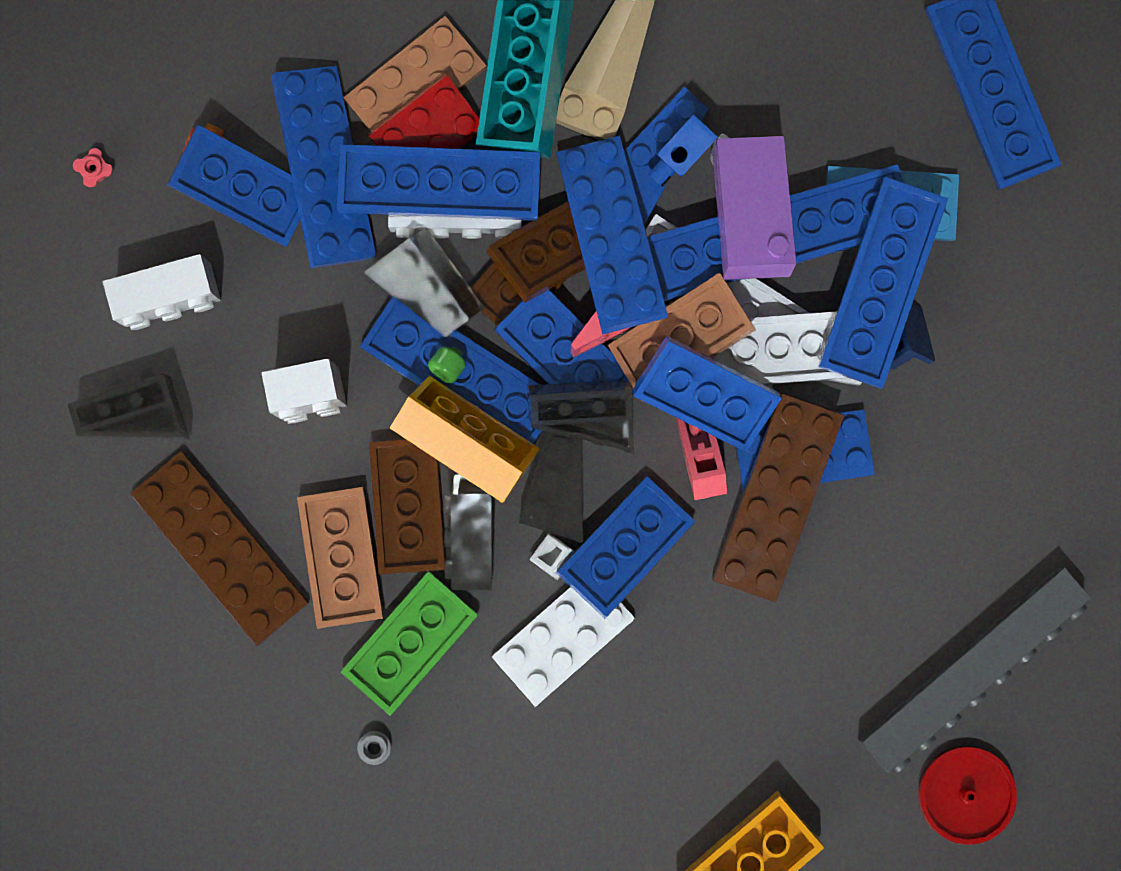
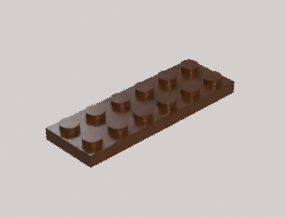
(777, 497)
(219, 548)

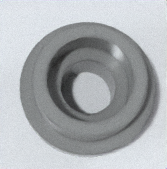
(366, 755)

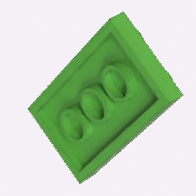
(409, 643)

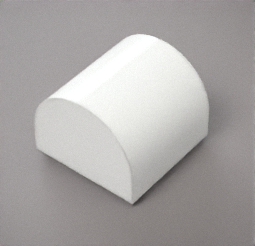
(551, 555)

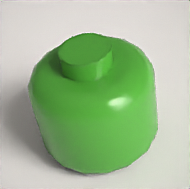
(447, 364)

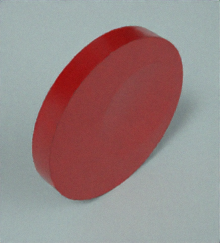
(967, 795)

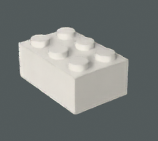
(162, 292)
(304, 390)

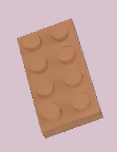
(413, 70)
(703, 319)
(340, 557)

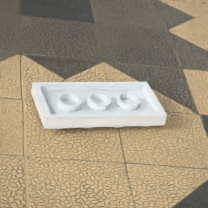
(783, 349)
(558, 644)

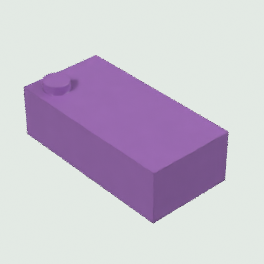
(753, 208)

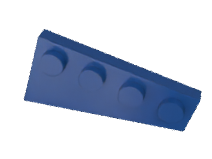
(643, 151)

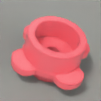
(102, 169)

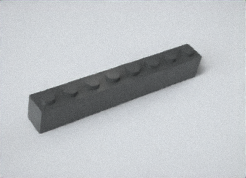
(974, 670)

